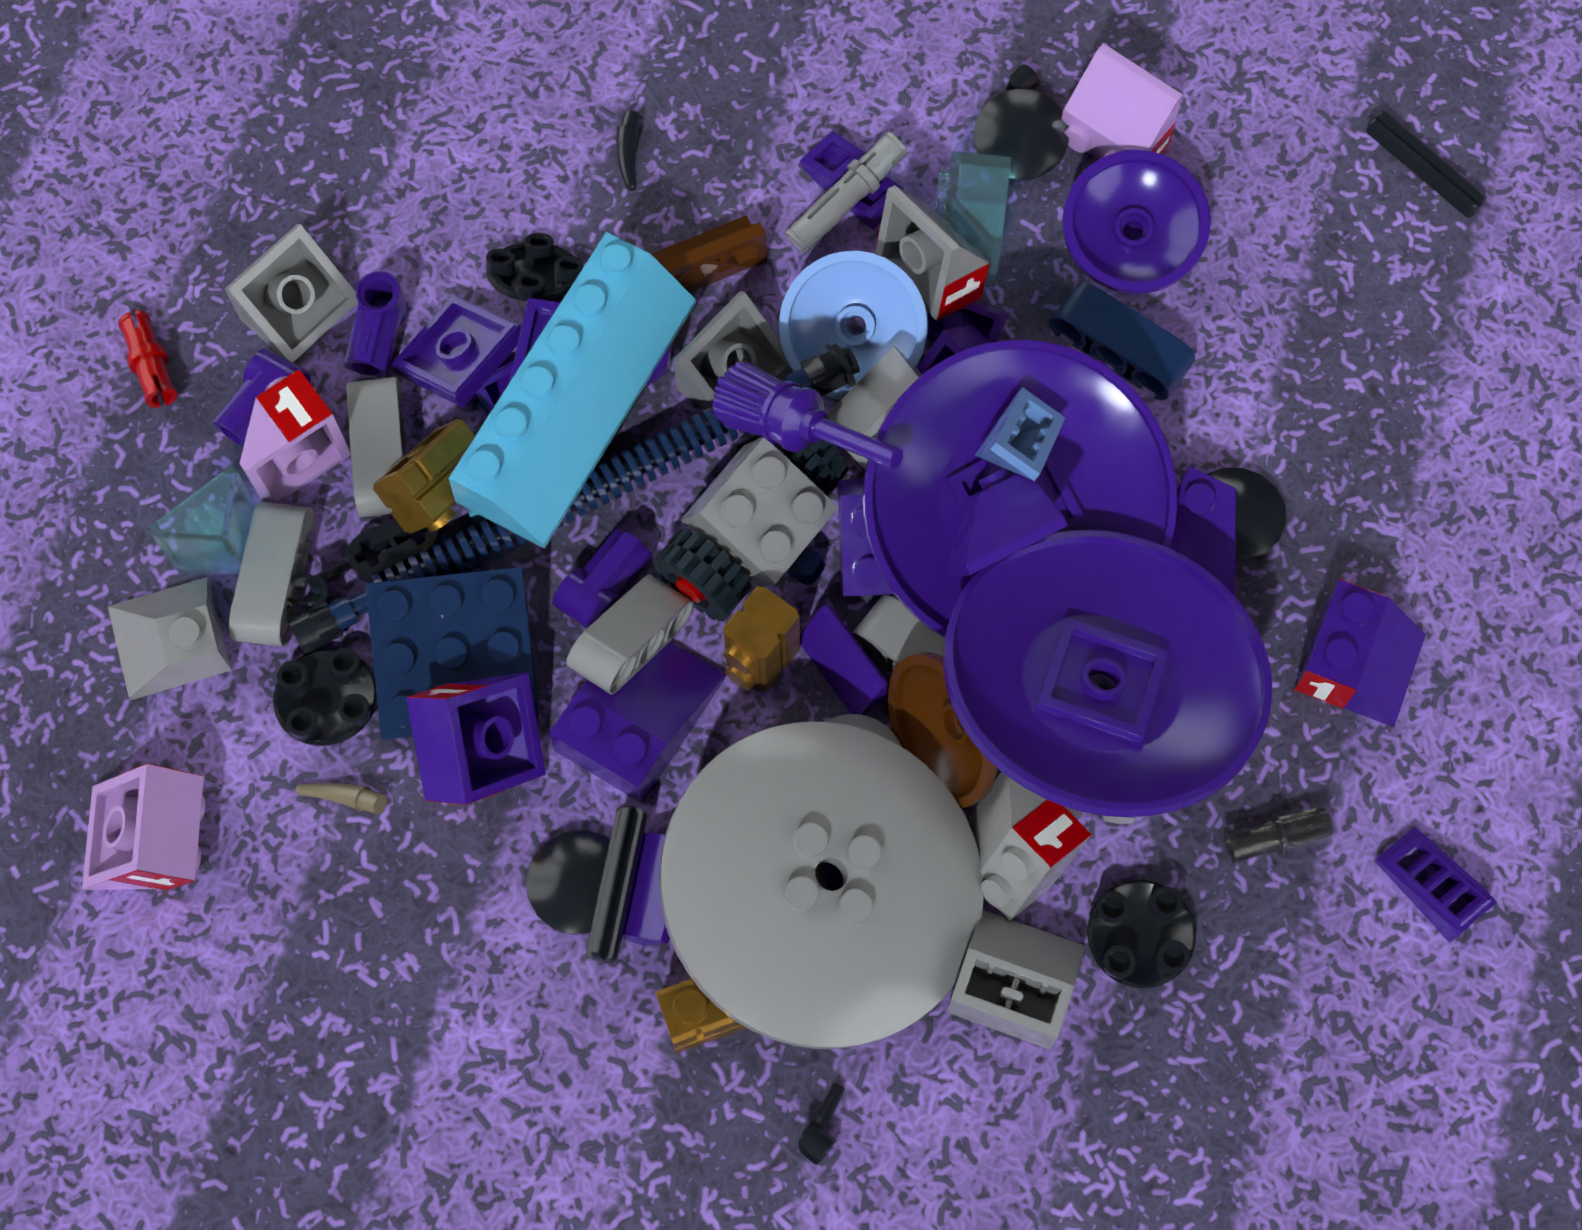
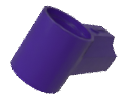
(375, 328)
(259, 373)
(602, 582)

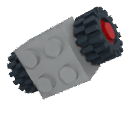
(751, 523)

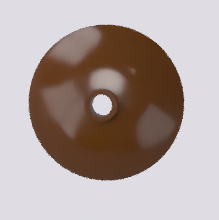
(931, 730)

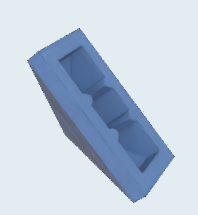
(1023, 436)

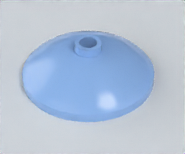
(848, 286)

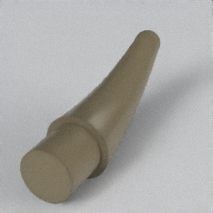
(350, 795)

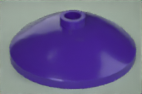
(1143, 193)

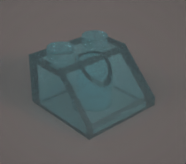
(974, 203)

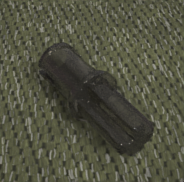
(1278, 834)

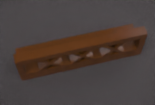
(715, 253)

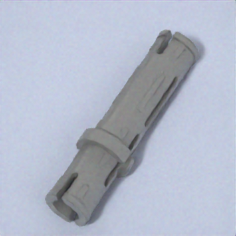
(859, 180)

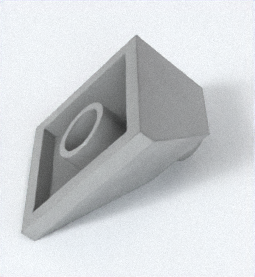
(169, 638)

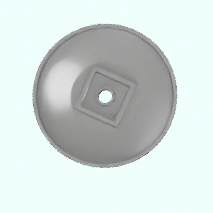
(761, 928)

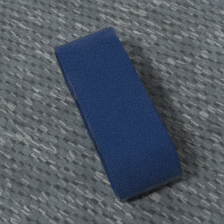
(1124, 339)

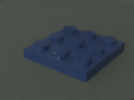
(446, 633)

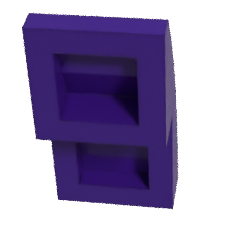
(828, 164)

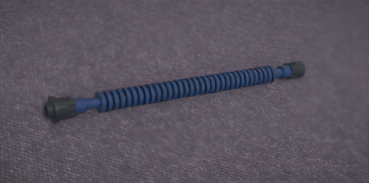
(325, 622)

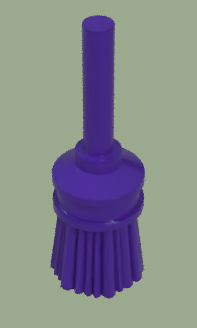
(788, 415)

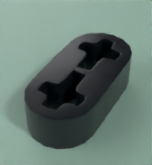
(383, 538)

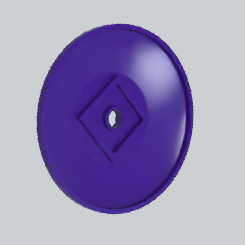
(1101, 474)
(1122, 607)

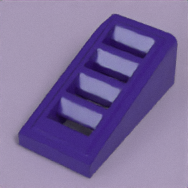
(1436, 910)

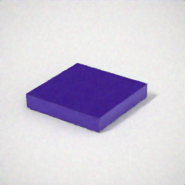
(457, 350)

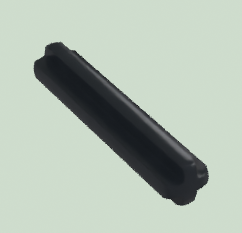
(1426, 164)
(616, 884)

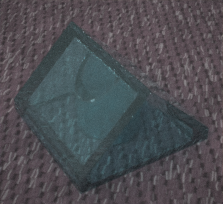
(208, 527)

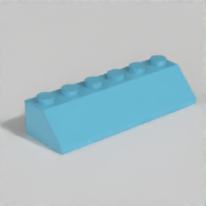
(572, 391)

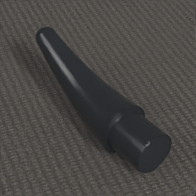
(626, 143)

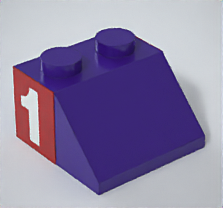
(1361, 654)
(476, 738)

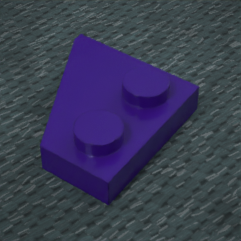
(1207, 525)

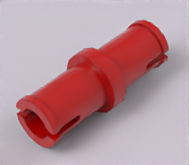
(147, 359)

